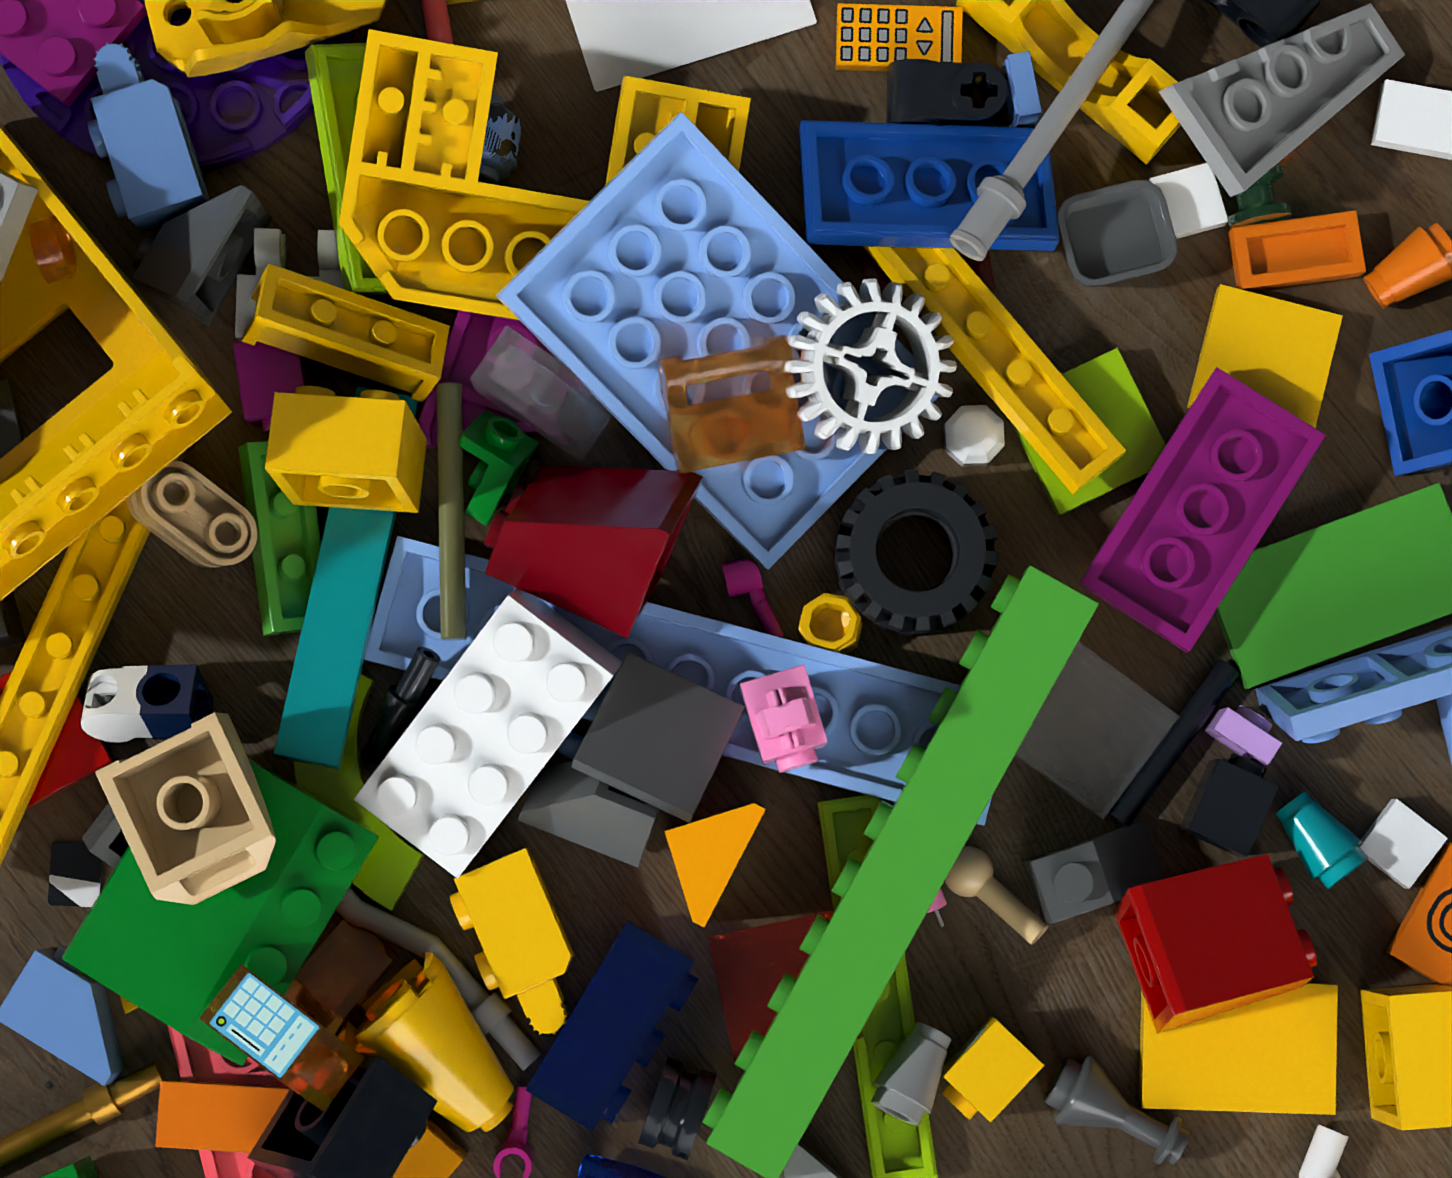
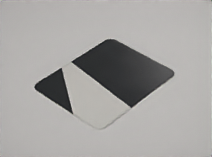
(73, 875)

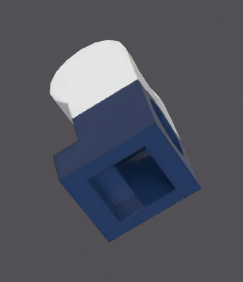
(144, 702)

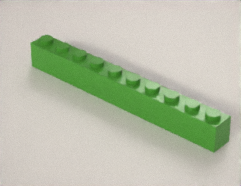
(900, 873)

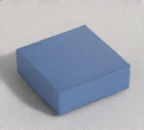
(1022, 96)

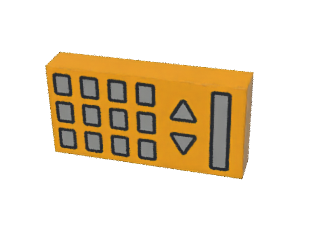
(880, 34)

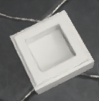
(1192, 200)
(1401, 843)

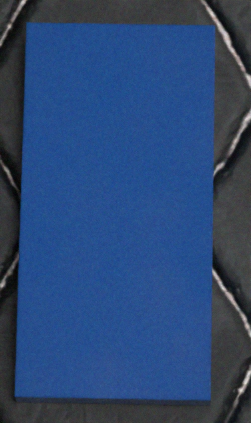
(914, 184)

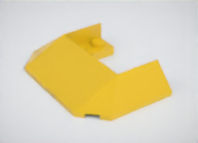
(417, 161)

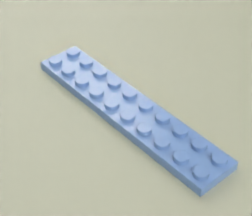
(865, 707)

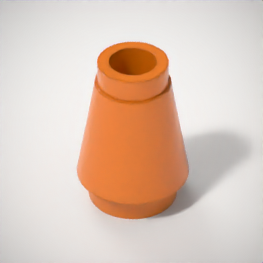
(1412, 266)

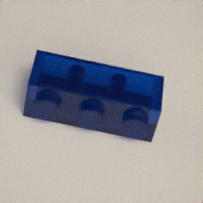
(613, 1027)

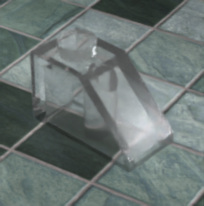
(540, 393)

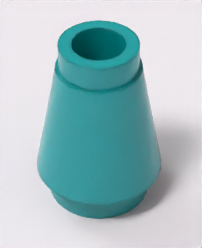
(1321, 840)

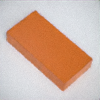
(1297, 251)
(214, 1114)

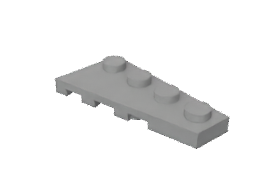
(1273, 99)

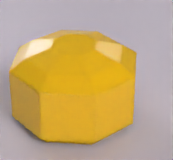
(831, 624)

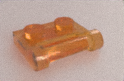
(736, 425)

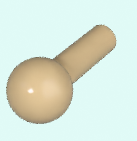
(974, 877)

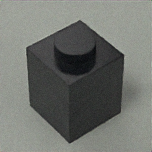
(1230, 805)

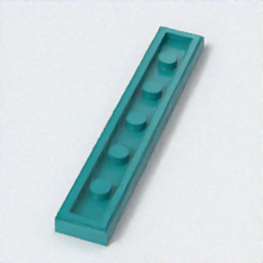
(335, 632)

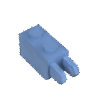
(145, 142)

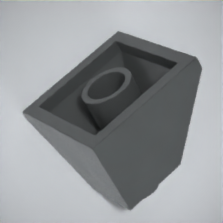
(201, 253)

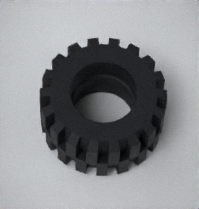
(954, 514)

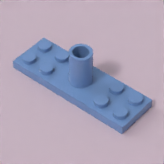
(1364, 688)

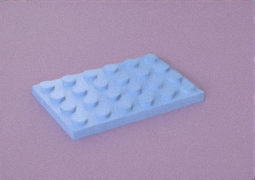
(696, 267)

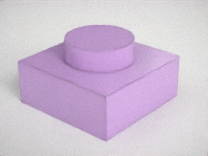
(1244, 733)

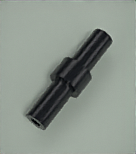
(401, 705)

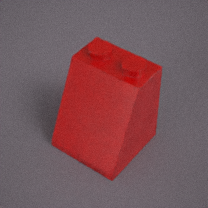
(1214, 940)

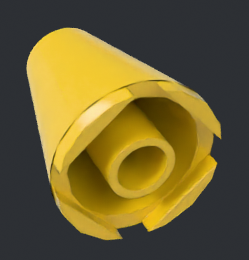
(433, 1039)

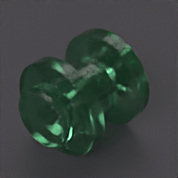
(1259, 202)

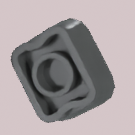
(1117, 233)

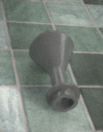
(1088, 1097)

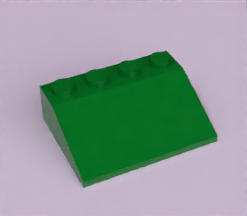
(182, 955)

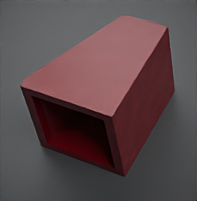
(591, 538)

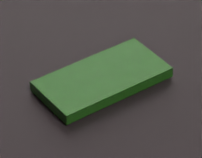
(1340, 587)

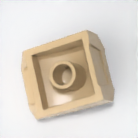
(192, 812)

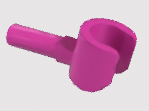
(745, 578)
(517, 1135)

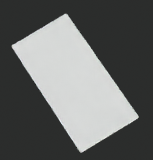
(660, 35)

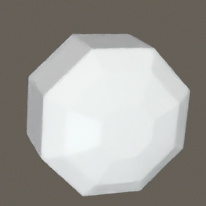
(973, 435)

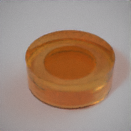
(52, 249)

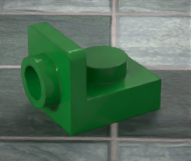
(504, 458)

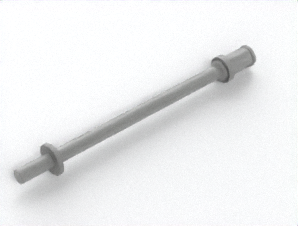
(1003, 195)

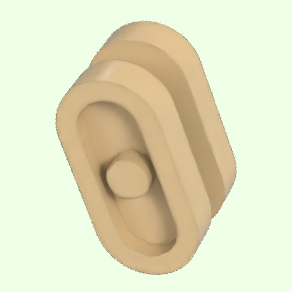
(194, 517)

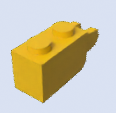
(518, 934)

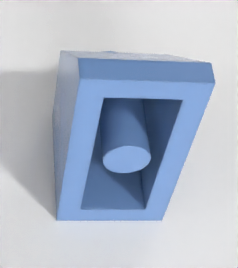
(65, 1015)

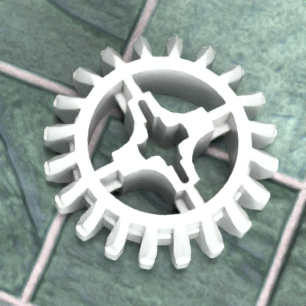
(880, 344)

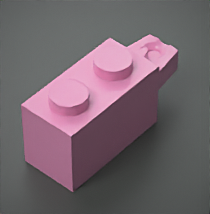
(784, 718)

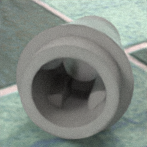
(912, 1075)

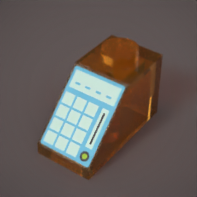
(282, 1038)

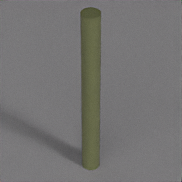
(451, 512)

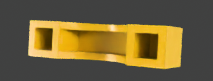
(1124, 98)

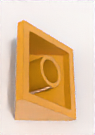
(708, 854)

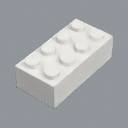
(488, 730)

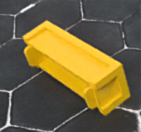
(347, 331)

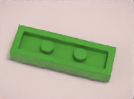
(284, 547)

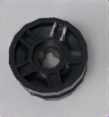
(677, 1108)

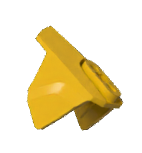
(233, 34)

